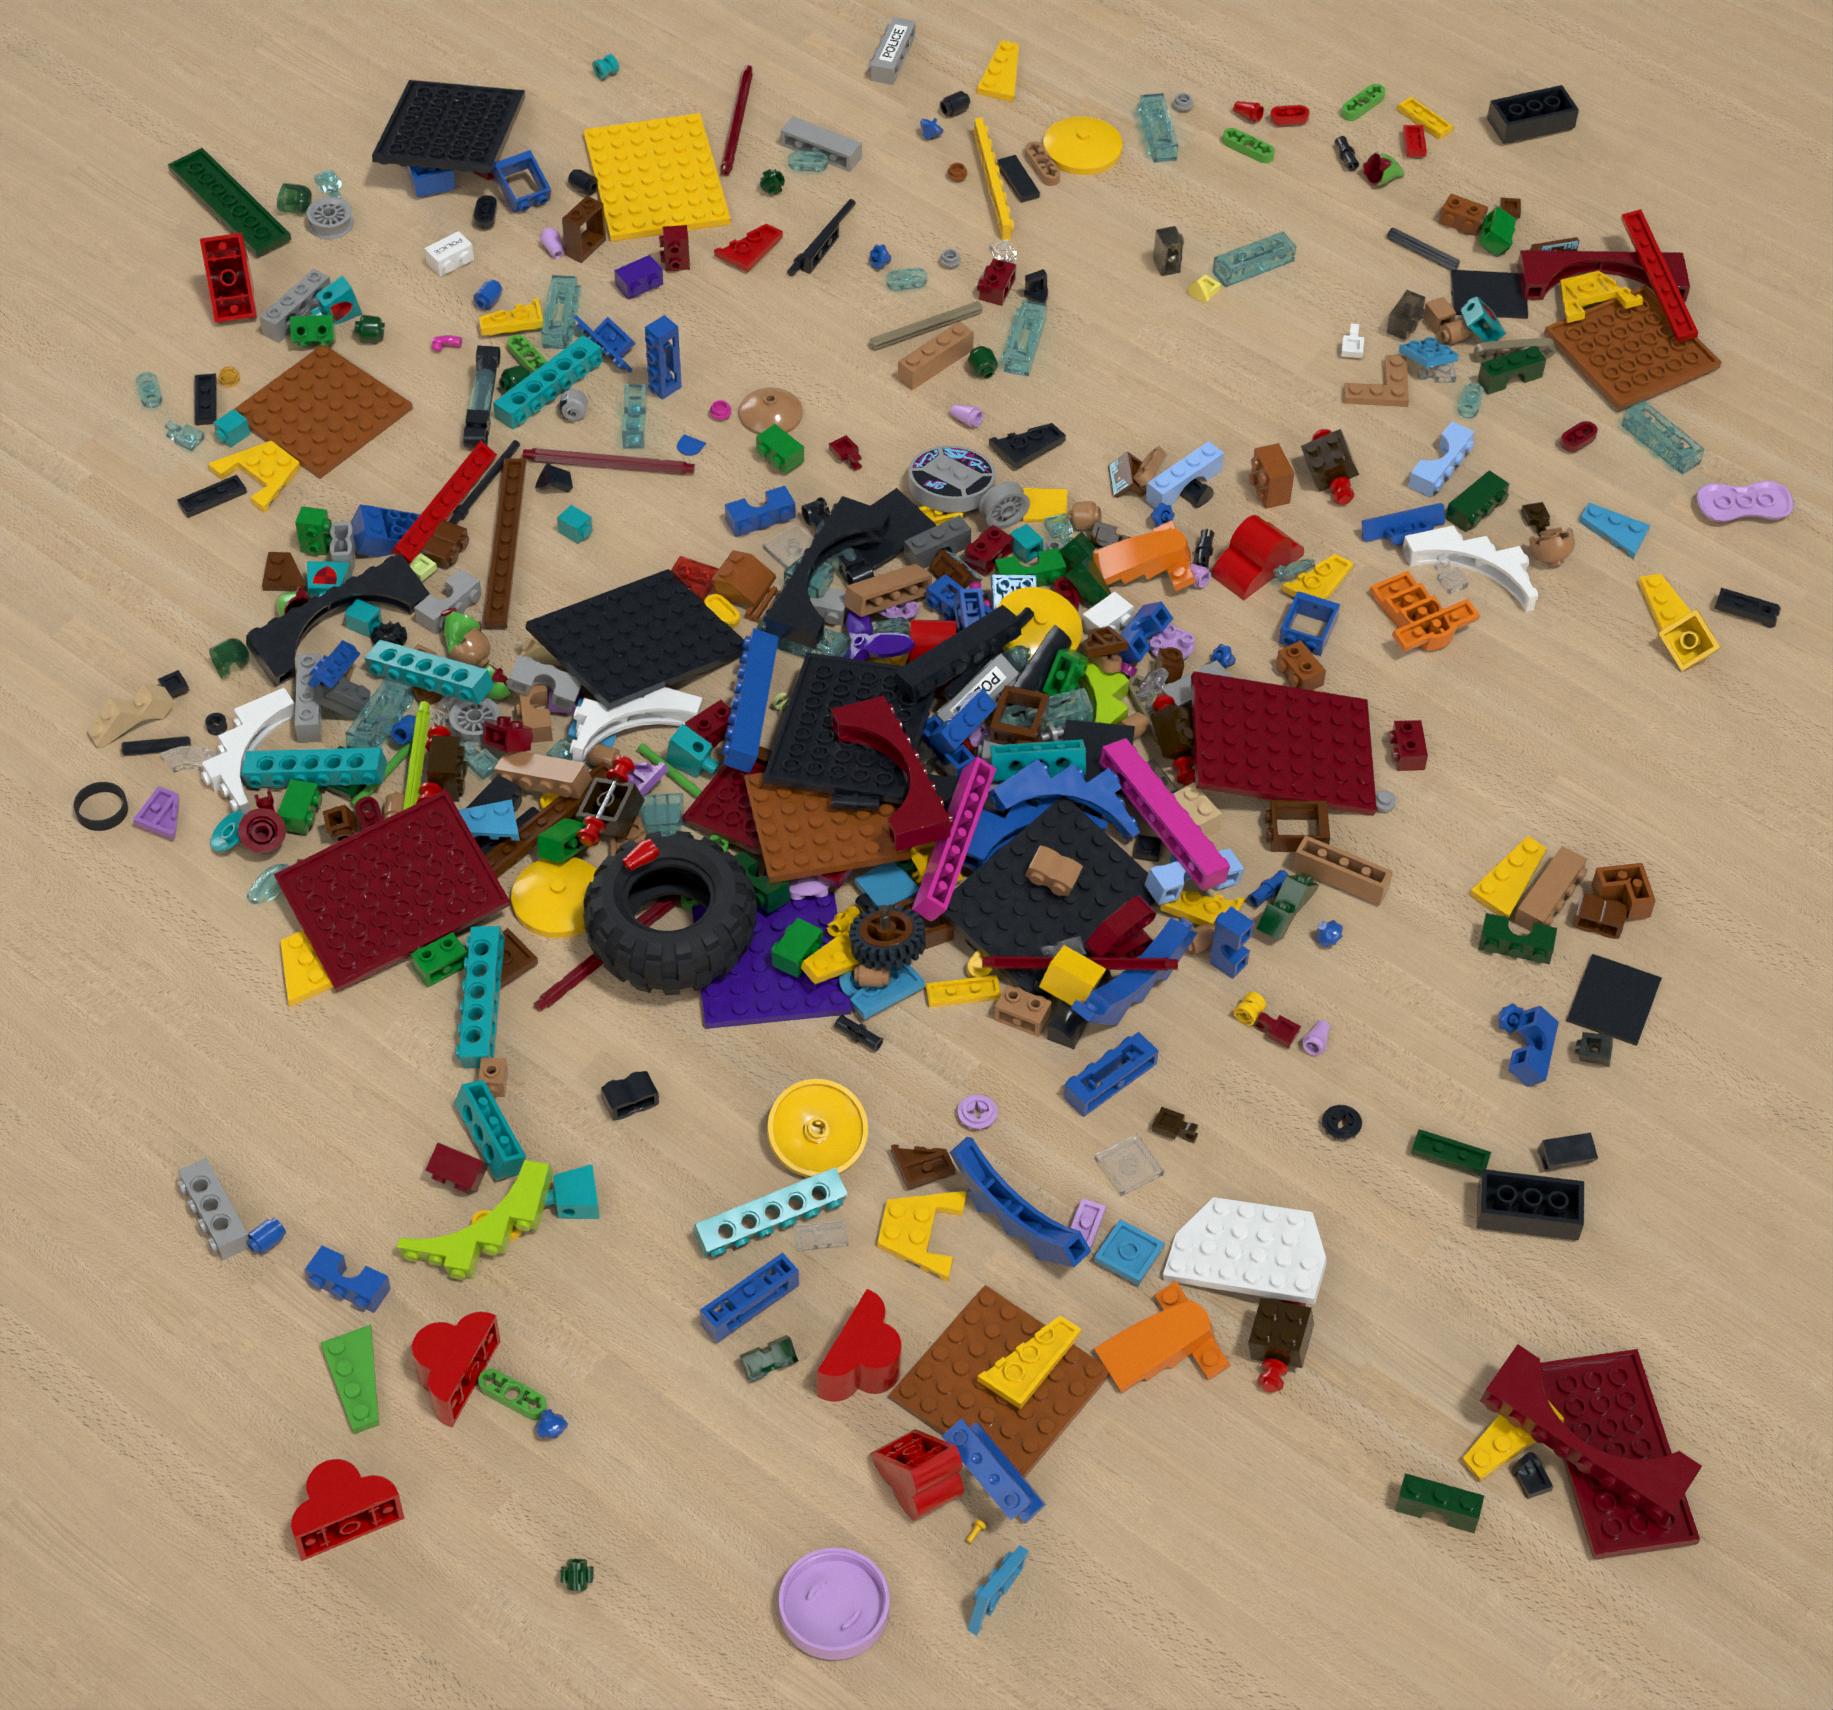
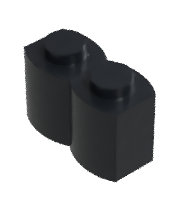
(629, 1095)

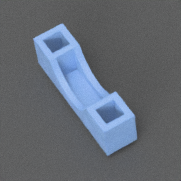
(1430, 474)
(1167, 486)
(1167, 881)

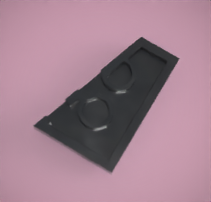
(1029, 445)

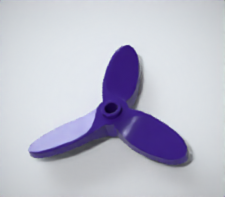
(879, 645)

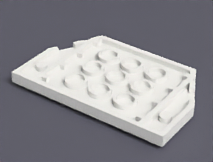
(1250, 1251)

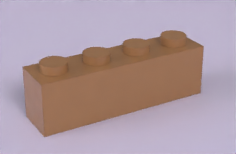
(935, 355)
(887, 590)
(544, 773)
(1342, 870)
(1551, 889)

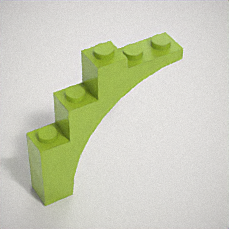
(1106, 693)
(492, 1233)

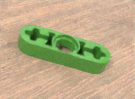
(1351, 114)
(1237, 139)
(527, 349)
(506, 1383)

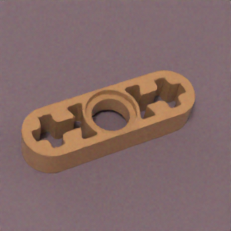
(1053, 177)
(1150, 466)
(1105, 662)

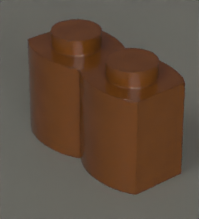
(446, 544)
(1600, 916)

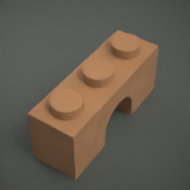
(535, 718)

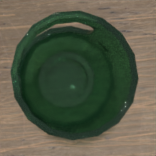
(297, 198)
(227, 653)

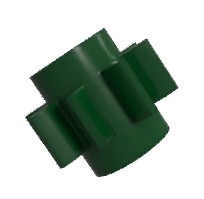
(772, 181)
(576, 1574)

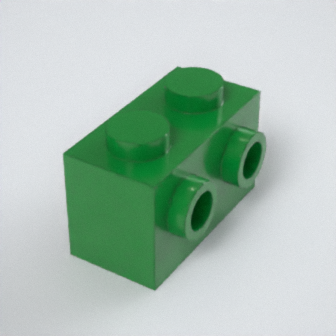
(1497, 231)
(312, 329)
(779, 448)
(313, 530)
(1065, 672)
(300, 806)
(560, 841)
(796, 945)
(439, 959)

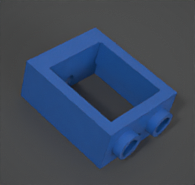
(516, 164)
(1304, 605)

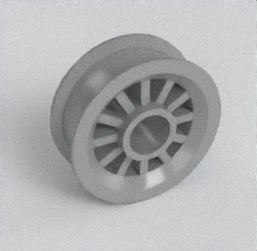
(330, 218)
(1004, 505)
(468, 719)

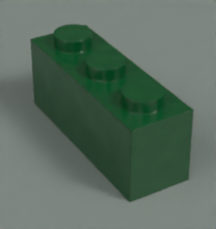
(1477, 501)

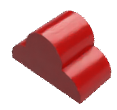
(228, 277)
(1253, 555)
(926, 636)
(863, 1355)
(452, 1359)
(920, 1472)
(342, 1507)

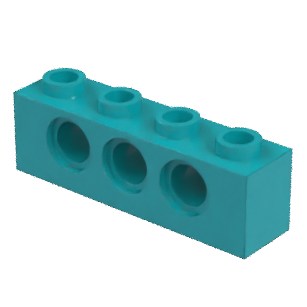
(1025, 753)
(490, 1129)

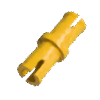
(843, 920)

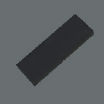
(1018, 178)
(821, 246)
(205, 399)
(212, 496)

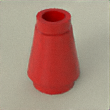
(1249, 110)
(641, 854)

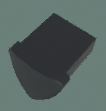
(1036, 287)
(554, 478)
(1197, 493)
(1532, 1475)

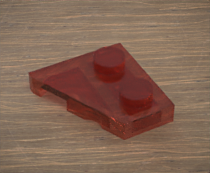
(694, 575)

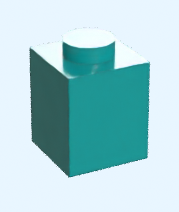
(231, 428)
(575, 524)
(1026, 543)
(363, 617)

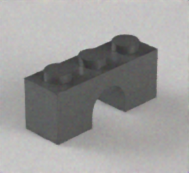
(922, 548)

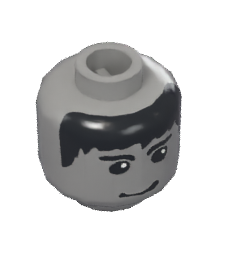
(573, 405)

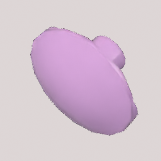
(906, 610)
(1174, 638)
(807, 887)

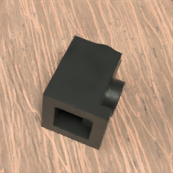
(1603, 1043)

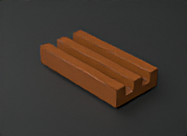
(751, 610)

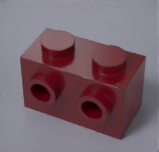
(676, 248)
(997, 281)
(987, 548)
(711, 723)
(507, 735)
(1409, 745)
(456, 1167)

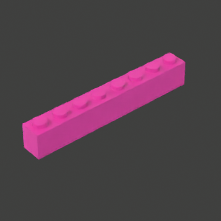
(1165, 815)
(951, 851)

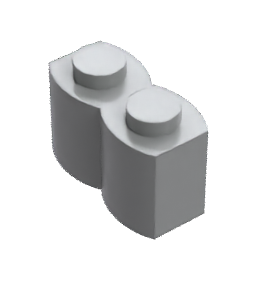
(342, 543)

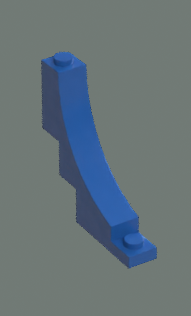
(1113, 999)

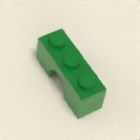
(1048, 568)

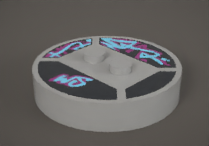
(950, 478)

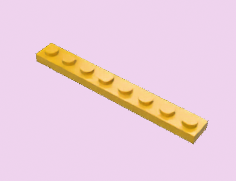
(994, 183)

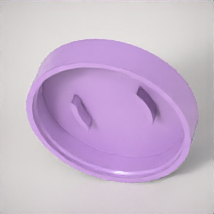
(834, 1603)

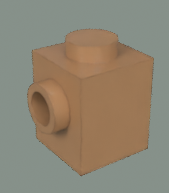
(1439, 313)
(495, 1074)

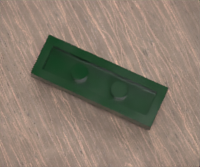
(1450, 1152)

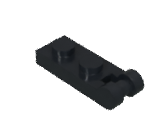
(1748, 607)

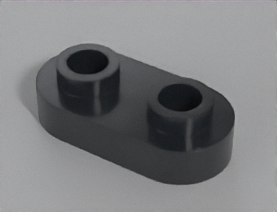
(485, 212)

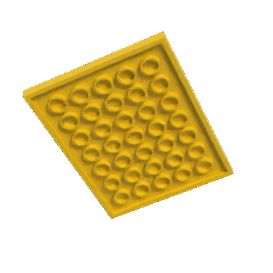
(656, 176)

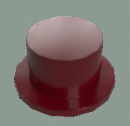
(262, 830)

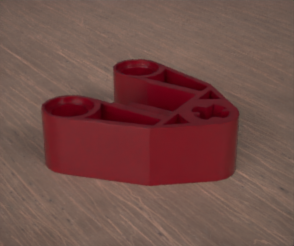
(1123, 931)

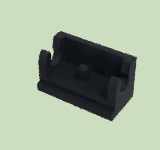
(1567, 1150)

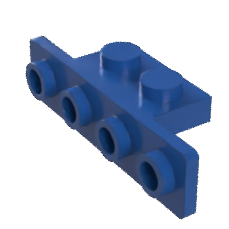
(611, 337)
(1400, 524)
(333, 667)

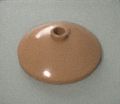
(770, 407)

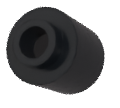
(955, 103)
(583, 181)

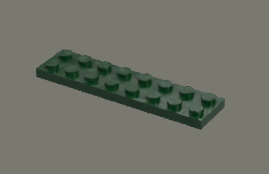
(229, 201)

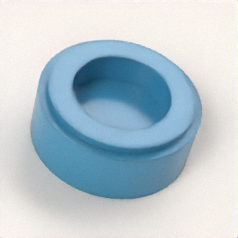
(848, 984)

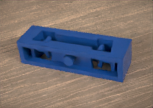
(663, 357)
(941, 598)
(967, 605)
(1110, 1073)
(749, 1297)

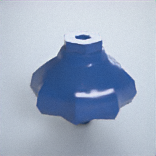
(930, 128)
(879, 256)
(1162, 514)
(1223, 655)
(1329, 933)
(1509, 1017)
(550, 1424)

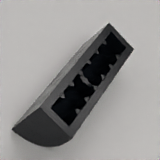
(1039, 666)
(1068, 1025)

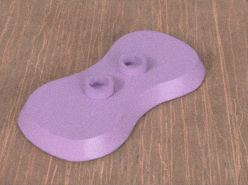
(1762, 500)

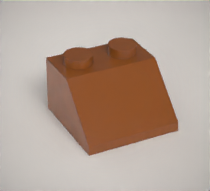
(743, 579)

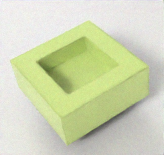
(423, 566)

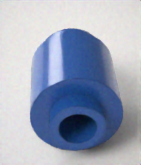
(488, 294)
(404, 729)
(265, 1236)

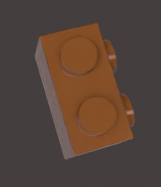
(1463, 214)
(1300, 667)

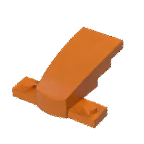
(1148, 556)
(1419, 615)
(1163, 1342)

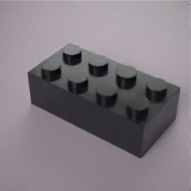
(1532, 114)
(1530, 1204)

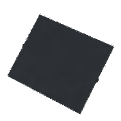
(1496, 289)
(905, 522)
(1095, 736)
(1614, 999)

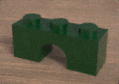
(1497, 372)
(768, 895)
(1499, 939)
(1423, 1495)

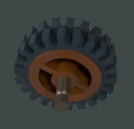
(887, 937)

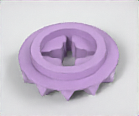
(985, 1106)

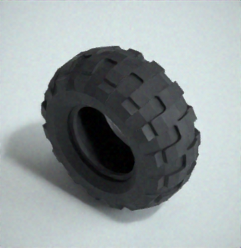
(679, 956)

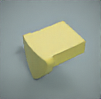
(1204, 288)

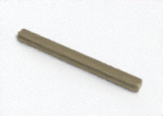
(926, 325)

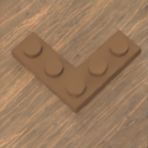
(1392, 394)

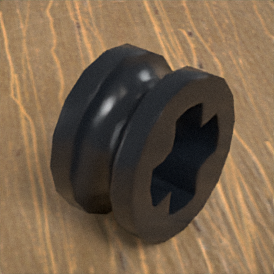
(214, 729)

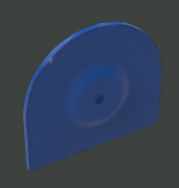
(689, 445)

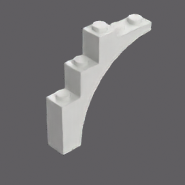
(1476, 554)
(659, 707)
(252, 726)

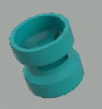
(605, 66)

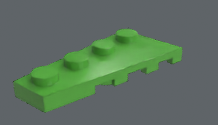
(353, 1371)

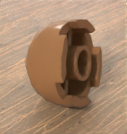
(1553, 545)
(472, 650)

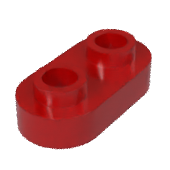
(1289, 115)

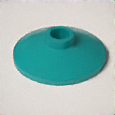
(226, 832)

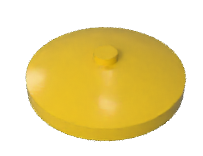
(1083, 145)
(1049, 610)
(551, 897)
(817, 1127)

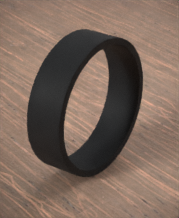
(106, 824)

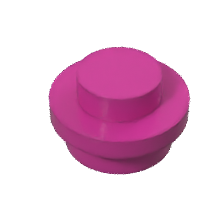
(720, 410)

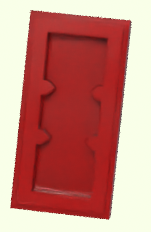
(1414, 141)

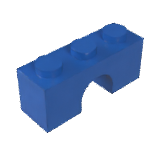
(745, 518)
(1148, 621)
(970, 714)
(951, 762)
(1230, 935)
(1532, 1062)
(363, 1291)

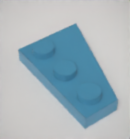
(1620, 529)
(492, 820)
(875, 999)
(997, 1583)

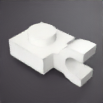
(1353, 345)

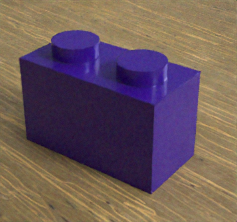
(638, 277)

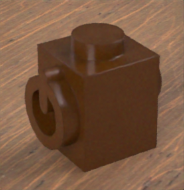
(1172, 661)
(340, 822)

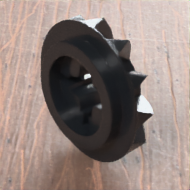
(399, 633)
(1334, 1115)

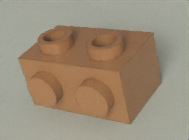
(1022, 1010)

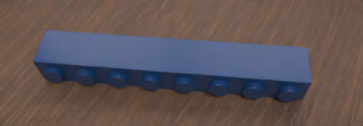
(750, 701)

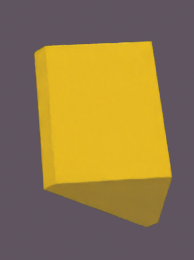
(1045, 503)
(1689, 640)
(1071, 976)

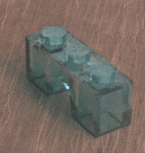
(634, 416)

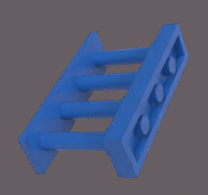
(994, 1471)

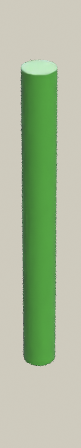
(391, 765)
(672, 772)

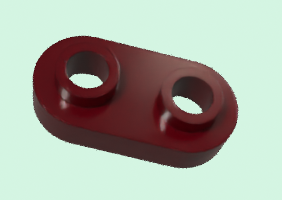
(1578, 436)
(1066, 589)
(371, 817)

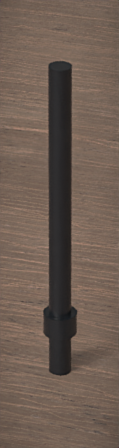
(798, 261)
(463, 510)

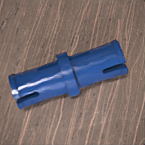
(1267, 888)

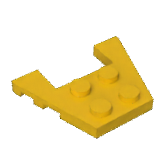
(1590, 289)
(265, 464)
(909, 1226)

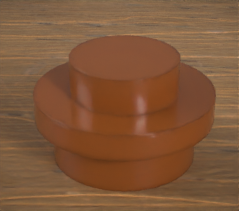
(957, 172)

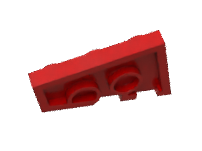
(750, 249)

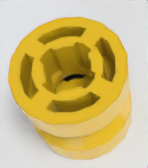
(1250, 1008)

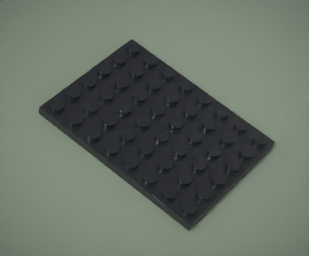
(449, 126)
(637, 638)
(809, 751)
(1014, 917)

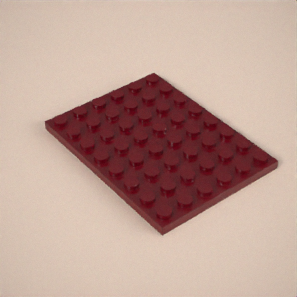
(1282, 743)
(391, 890)

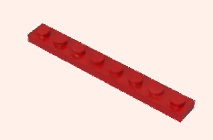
(1659, 276)
(444, 502)

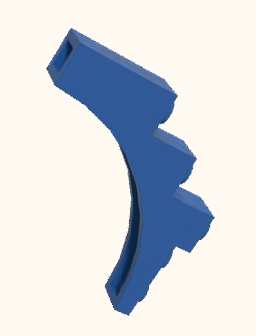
(1097, 793)
(995, 832)
(993, 1195)

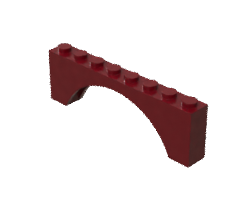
(1544, 269)
(923, 813)
(1647, 1483)

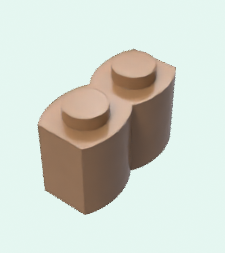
(1053, 871)

